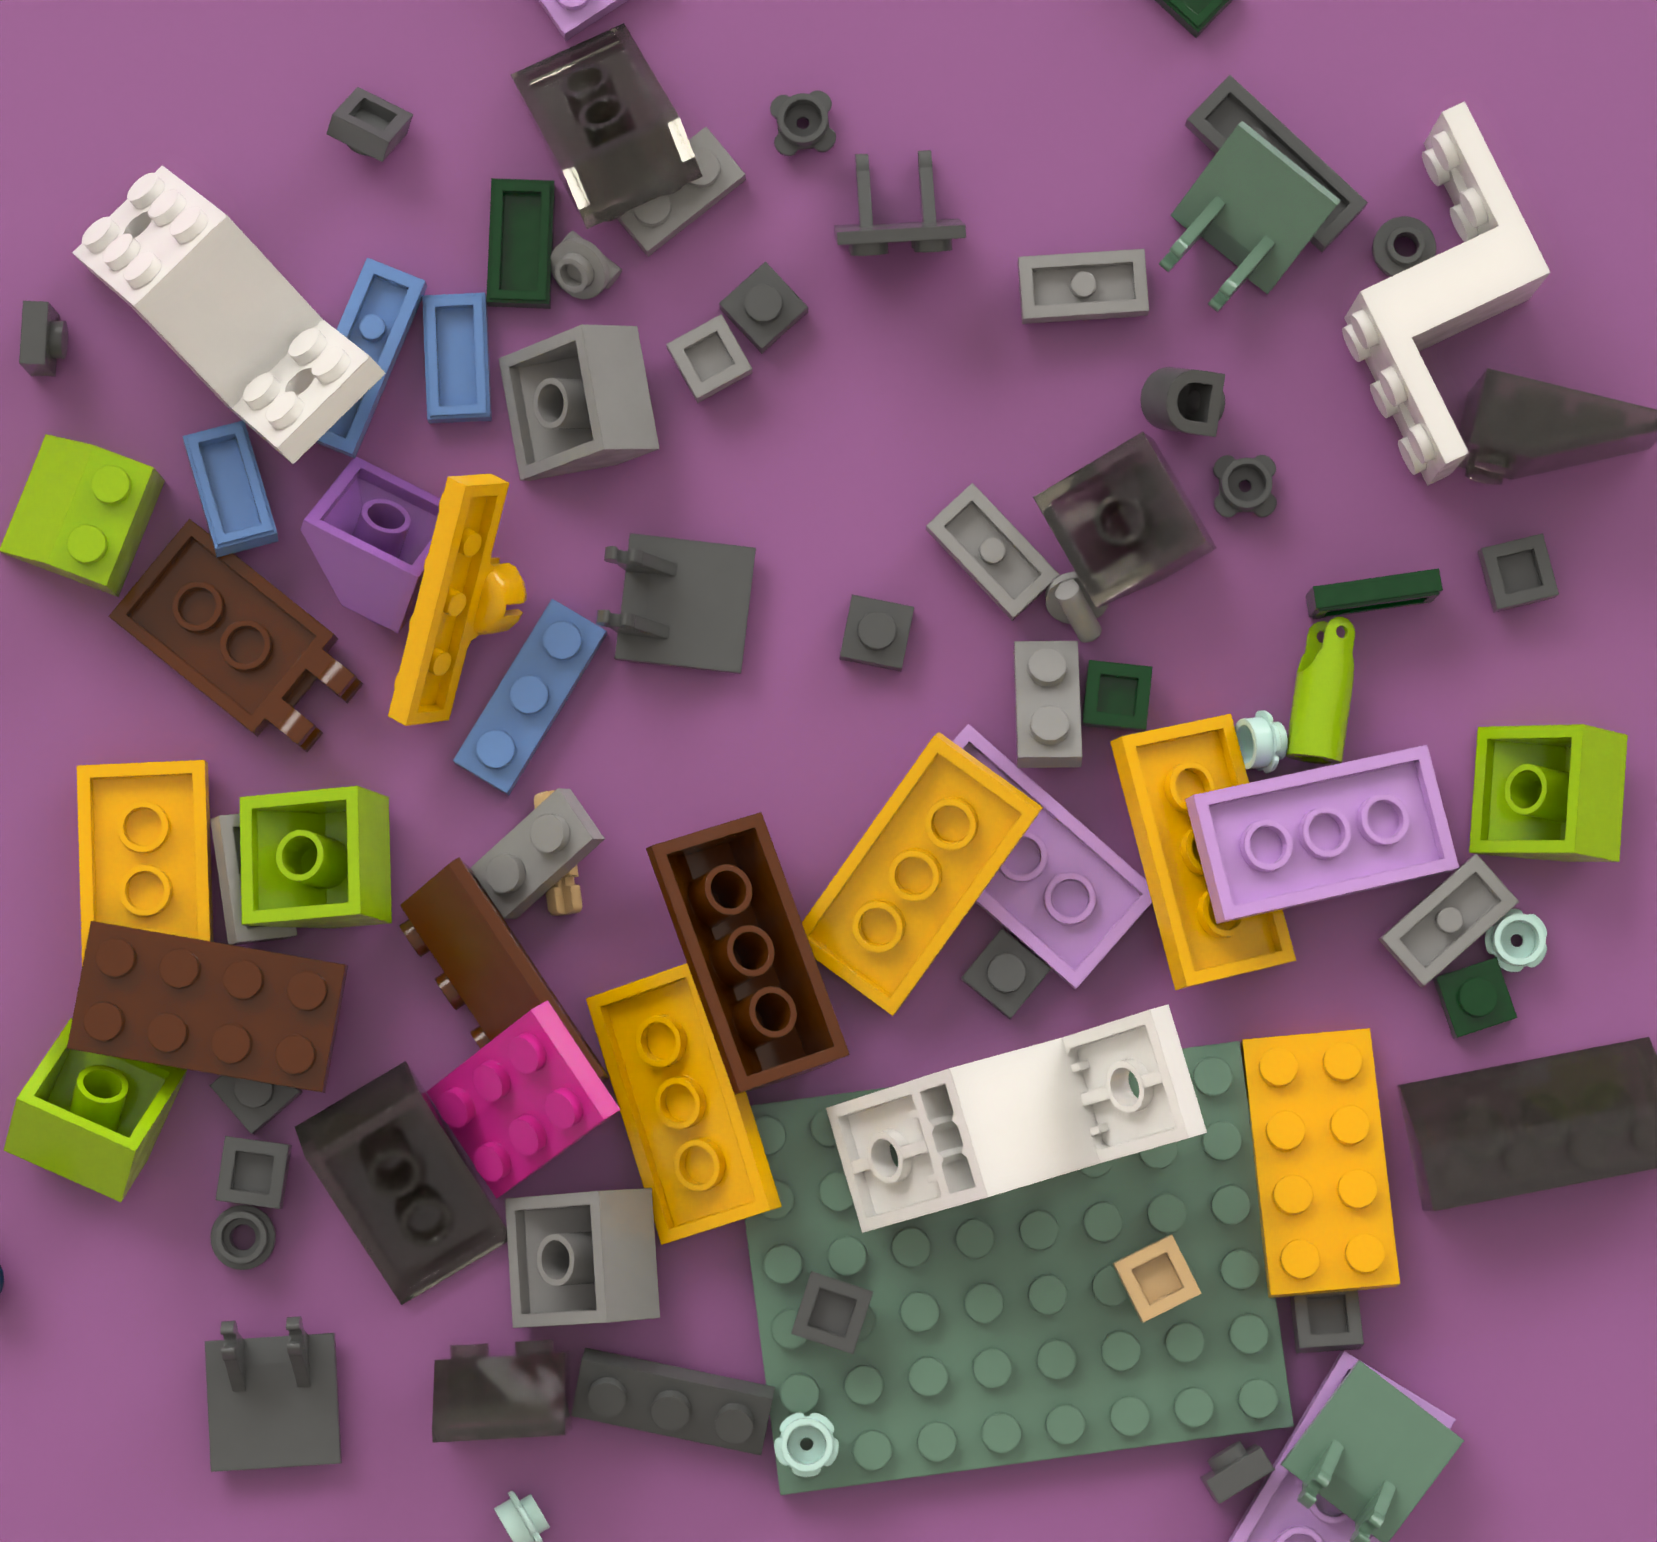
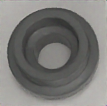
(1383, 244)
(223, 1231)

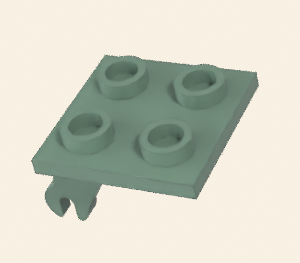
(1252, 210)
(1370, 1454)

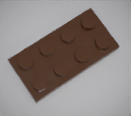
(207, 1006)

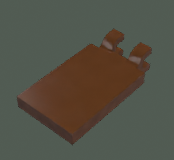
(233, 635)

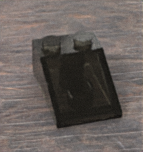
(607, 126)
(1536, 427)
(402, 1182)

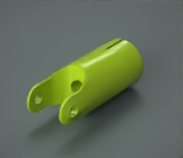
(1322, 695)

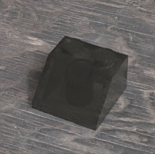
(1124, 521)
(501, 1394)

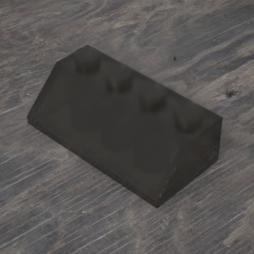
(1533, 1124)

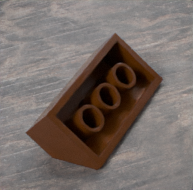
(748, 953)
(479, 956)

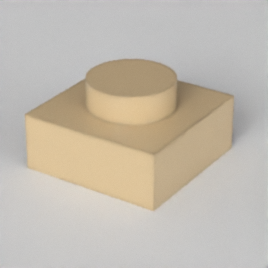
(1156, 1278)

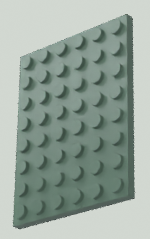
(1003, 1316)

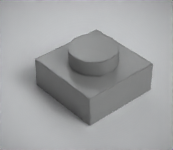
(709, 358)

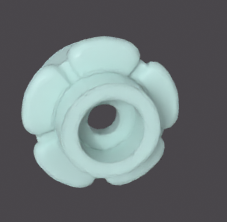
(1261, 741)
(1533, 937)
(806, 1462)
(522, 1518)

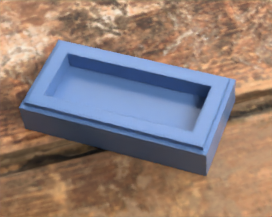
(457, 358)
(230, 488)

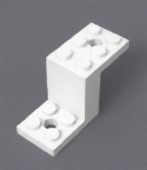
(1444, 294)
(227, 312)
(1016, 1119)

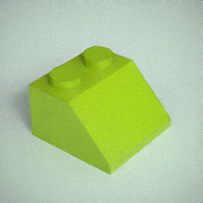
(83, 513)
(1549, 793)
(315, 859)
(92, 1116)

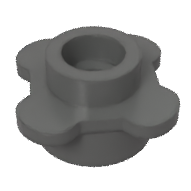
(811, 107)
(1258, 473)

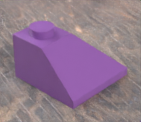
(373, 541)

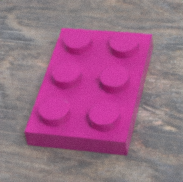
(522, 1099)

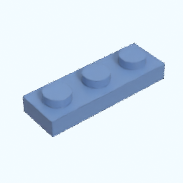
(377, 323)
(530, 697)

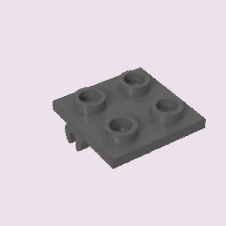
(925, 236)
(682, 603)
(272, 1399)

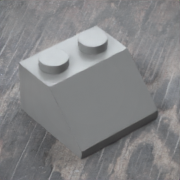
(579, 401)
(582, 1258)

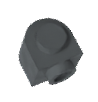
(1184, 400)

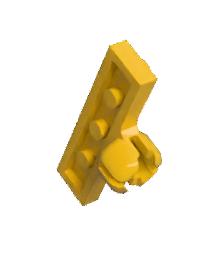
(457, 599)

